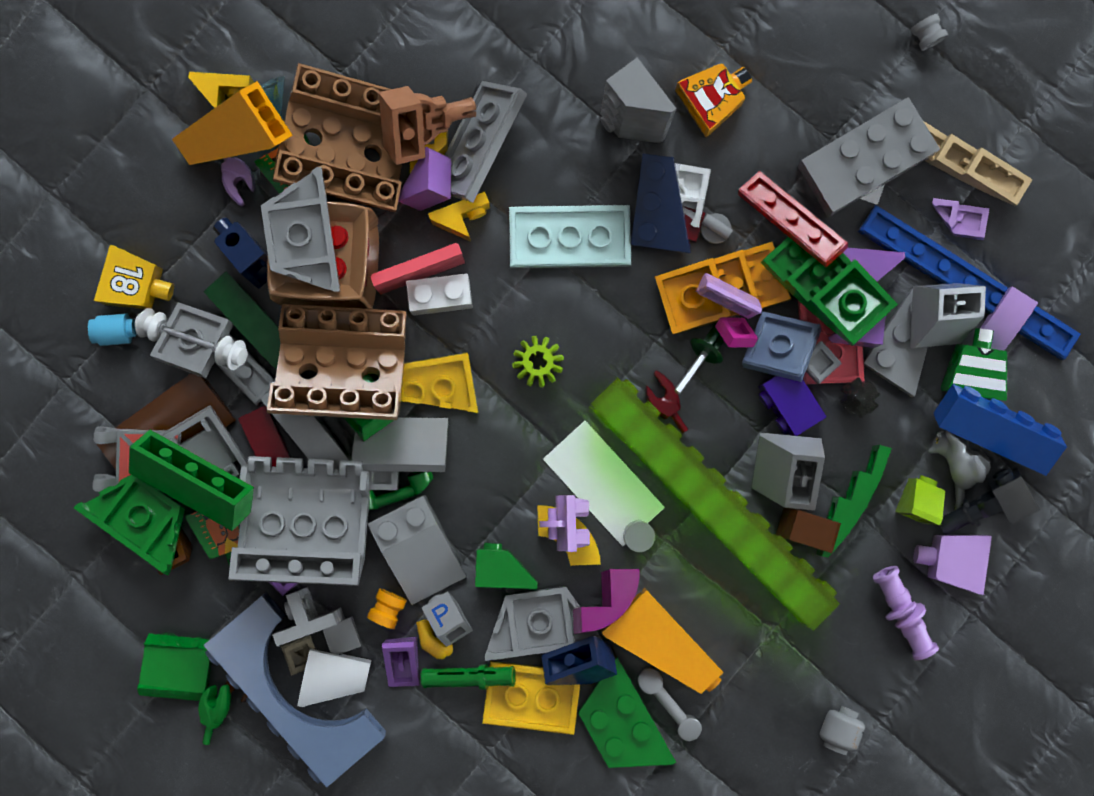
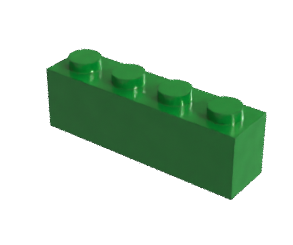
(190, 480)

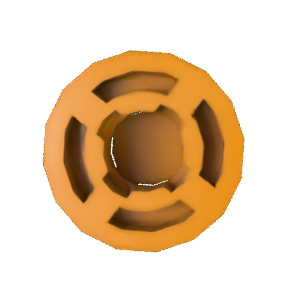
(386, 608)

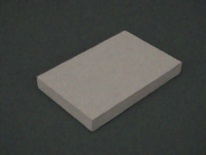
(405, 446)

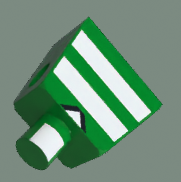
(978, 367)

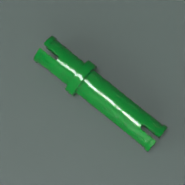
(468, 677)

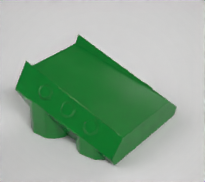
(174, 667)

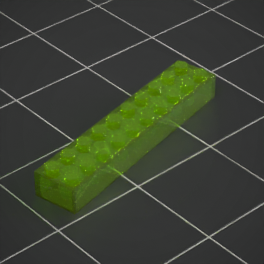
(714, 505)

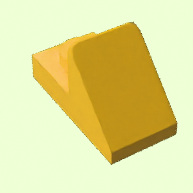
(215, 85)
(451, 217)

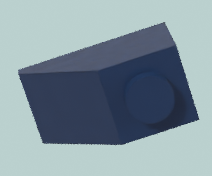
(579, 663)

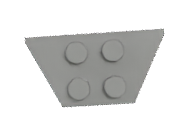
(301, 233)
(534, 624)

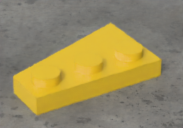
(440, 382)

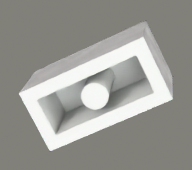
(439, 294)

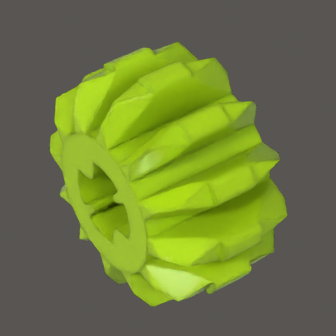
(547, 358)

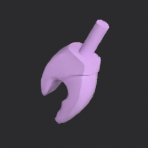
(233, 171)

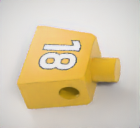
(131, 281)

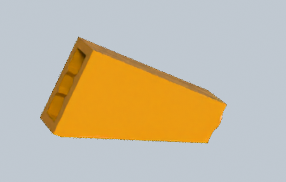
(234, 128)
(659, 640)

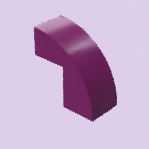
(618, 592)

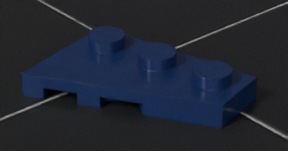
(659, 208)

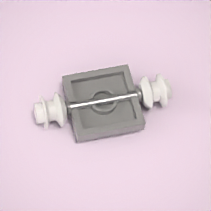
(191, 339)

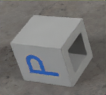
(446, 618)

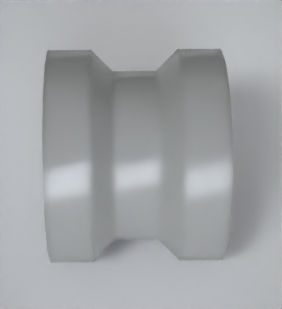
(929, 32)

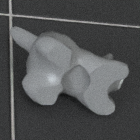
(965, 465)

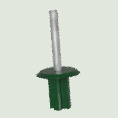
(706, 351)

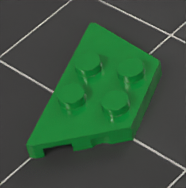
(138, 519)
(623, 724)

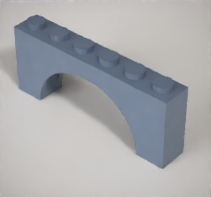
(324, 745)

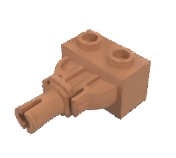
(415, 120)

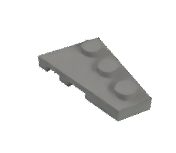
(895, 358)

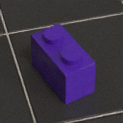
(792, 404)

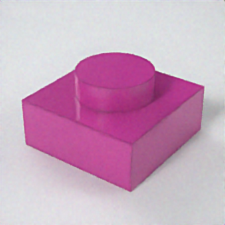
(736, 332)

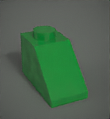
(501, 569)

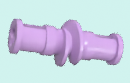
(906, 612)

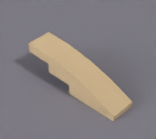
(978, 168)

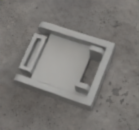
(212, 443)

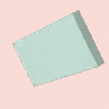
(570, 236)

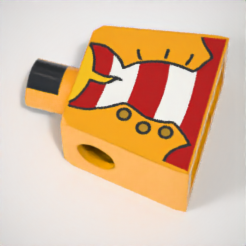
(713, 95)

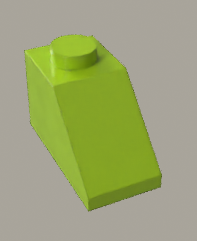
(922, 501)

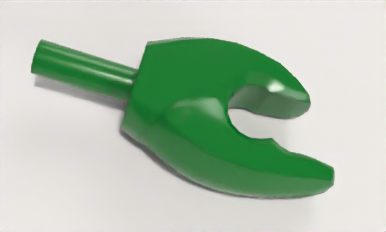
(213, 710)

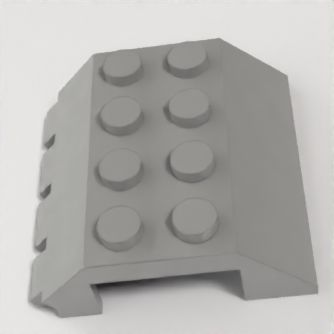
(303, 522)

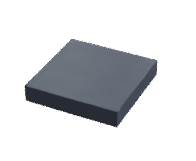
(782, 346)

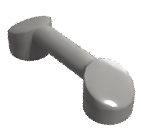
(651, 682)

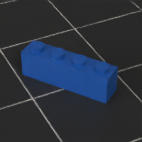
(1000, 429)

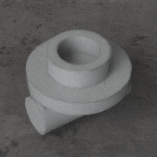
(716, 228)

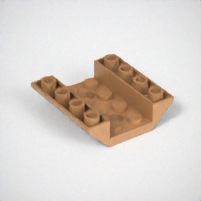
(347, 122)
(341, 349)

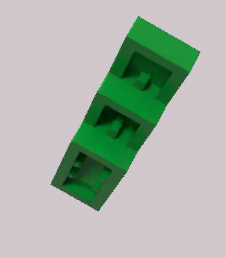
(858, 495)

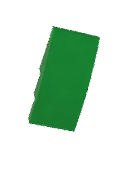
(838, 294)

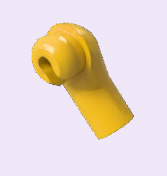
(431, 643)

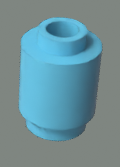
(111, 329)

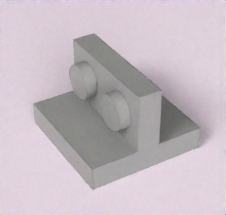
(307, 621)

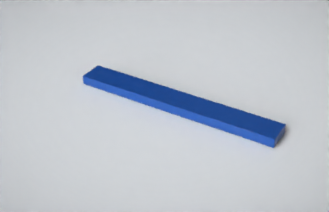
(949, 268)

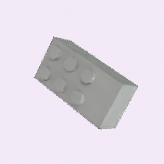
(868, 157)

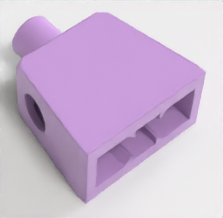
(957, 560)

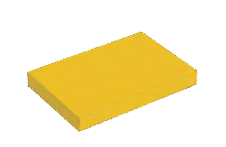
(531, 702)

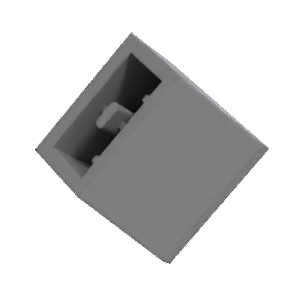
(945, 313)
(789, 469)

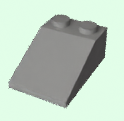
(417, 549)

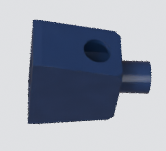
(242, 251)

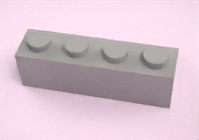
(636, 105)

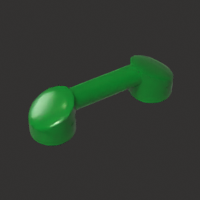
(418, 483)

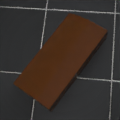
(173, 407)

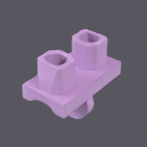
(562, 523)

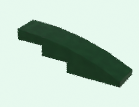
(246, 316)

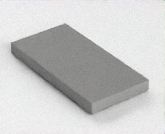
(481, 137)

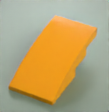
(740, 269)

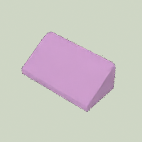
(729, 296)

